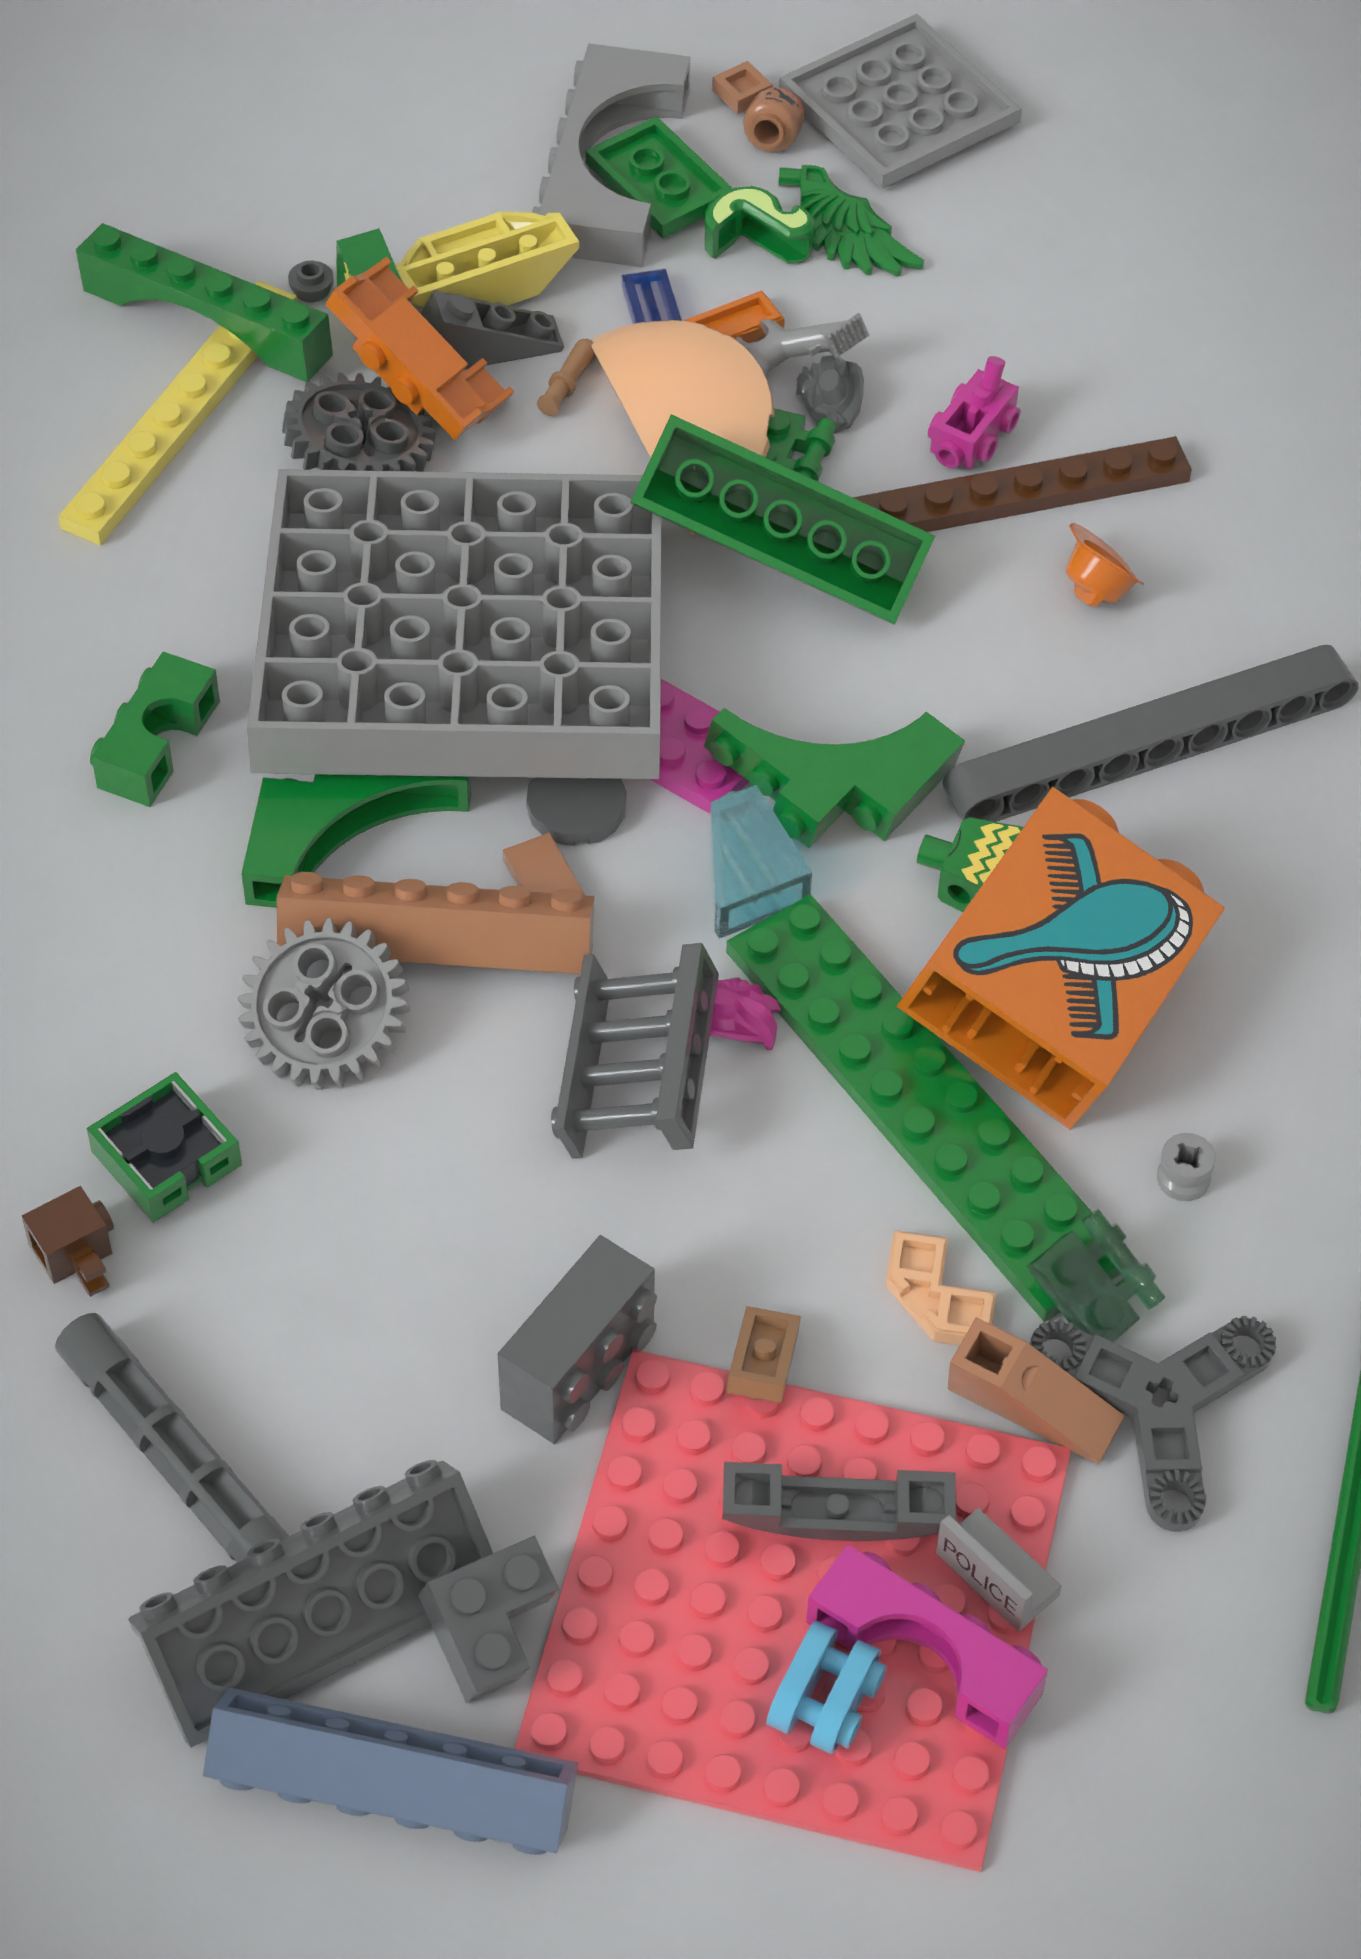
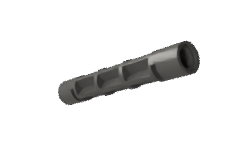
(166, 1436)

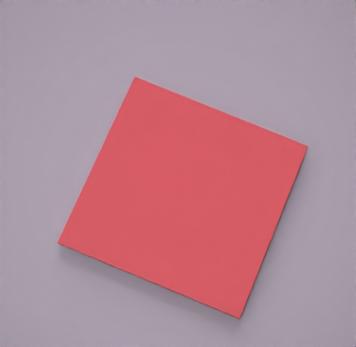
(689, 1621)

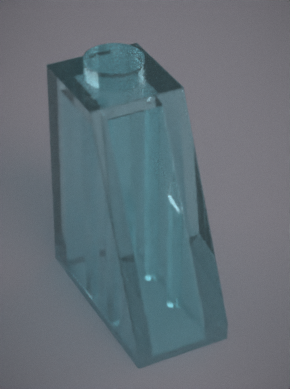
(752, 862)

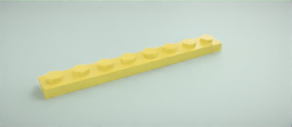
(159, 435)

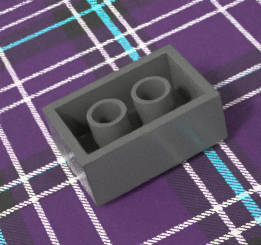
(577, 1340)

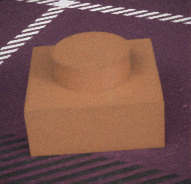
(739, 86)

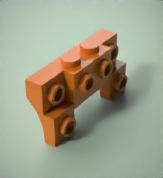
(412, 354)

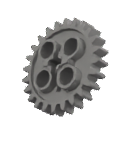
(285, 981)

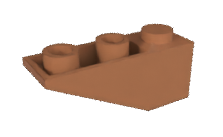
(1031, 1391)

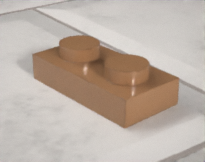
(763, 1354)

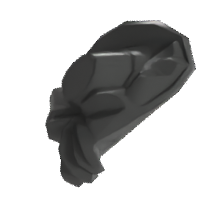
(832, 390)

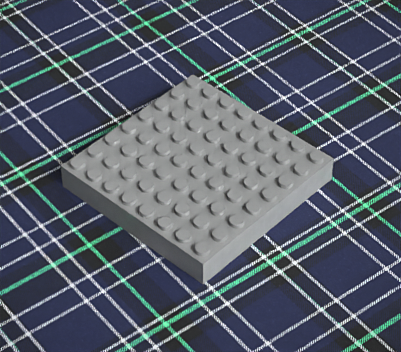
(459, 627)

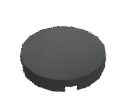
(576, 808)

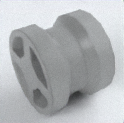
(1181, 1179)

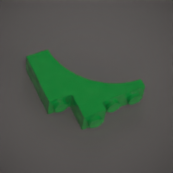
(818, 782)
(308, 821)

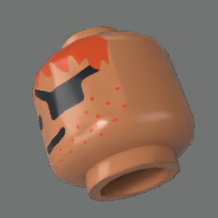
(773, 120)

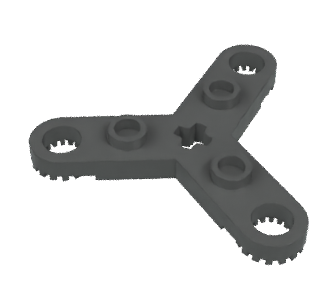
(1166, 1433)

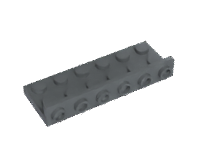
(312, 1598)

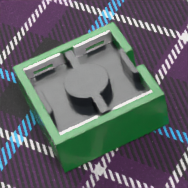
(164, 1146)

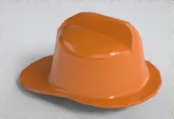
(1097, 569)

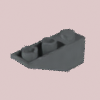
(491, 329)

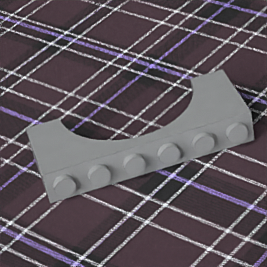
(609, 92)

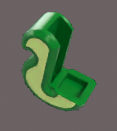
(760, 219)

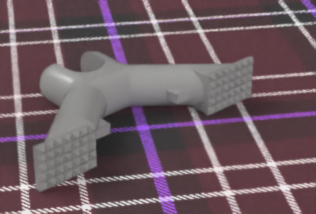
(809, 340)

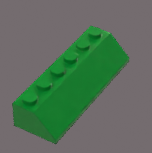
(782, 519)

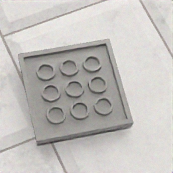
(900, 100)

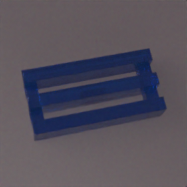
(644, 280)

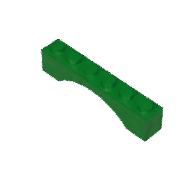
(276, 328)

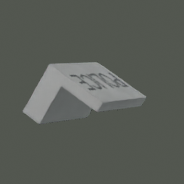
(996, 1568)

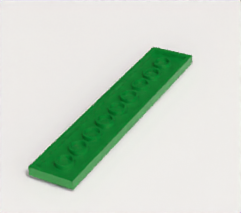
(914, 1092)

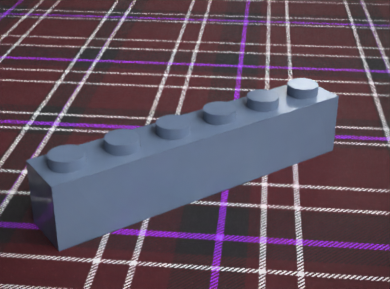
(390, 1771)

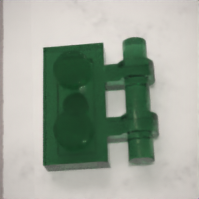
(1084, 1290)

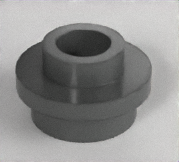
(311, 280)

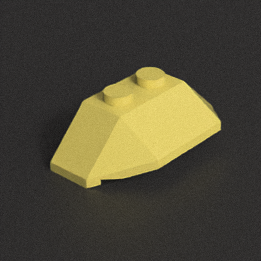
(490, 258)

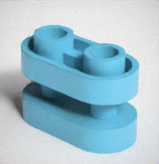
(837, 1719)

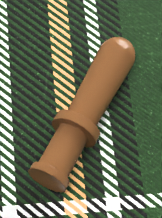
(563, 383)

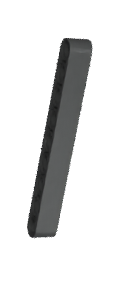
(1151, 734)

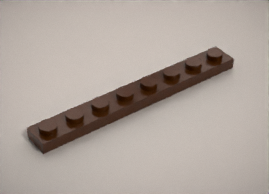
(1036, 486)

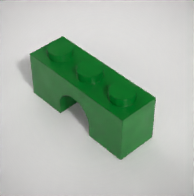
(168, 697)

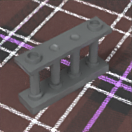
(678, 1069)

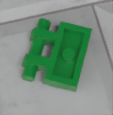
(788, 435)

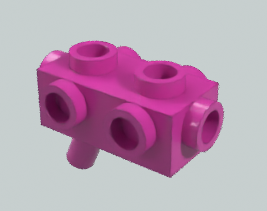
(975, 418)

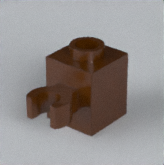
(71, 1238)

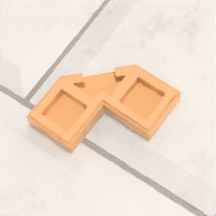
(916, 1282)

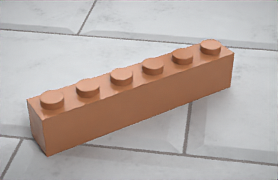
(447, 922)

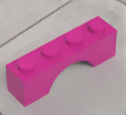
(873, 1604)

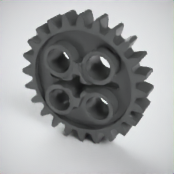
(327, 436)

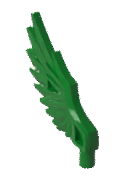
(847, 224)

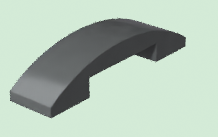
(837, 1507)

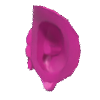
(744, 1013)

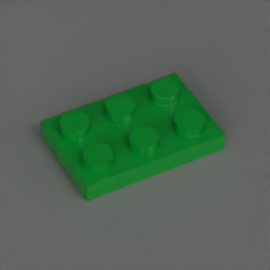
(657, 169)

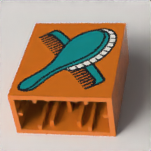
(1063, 957)

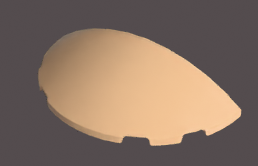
(688, 374)

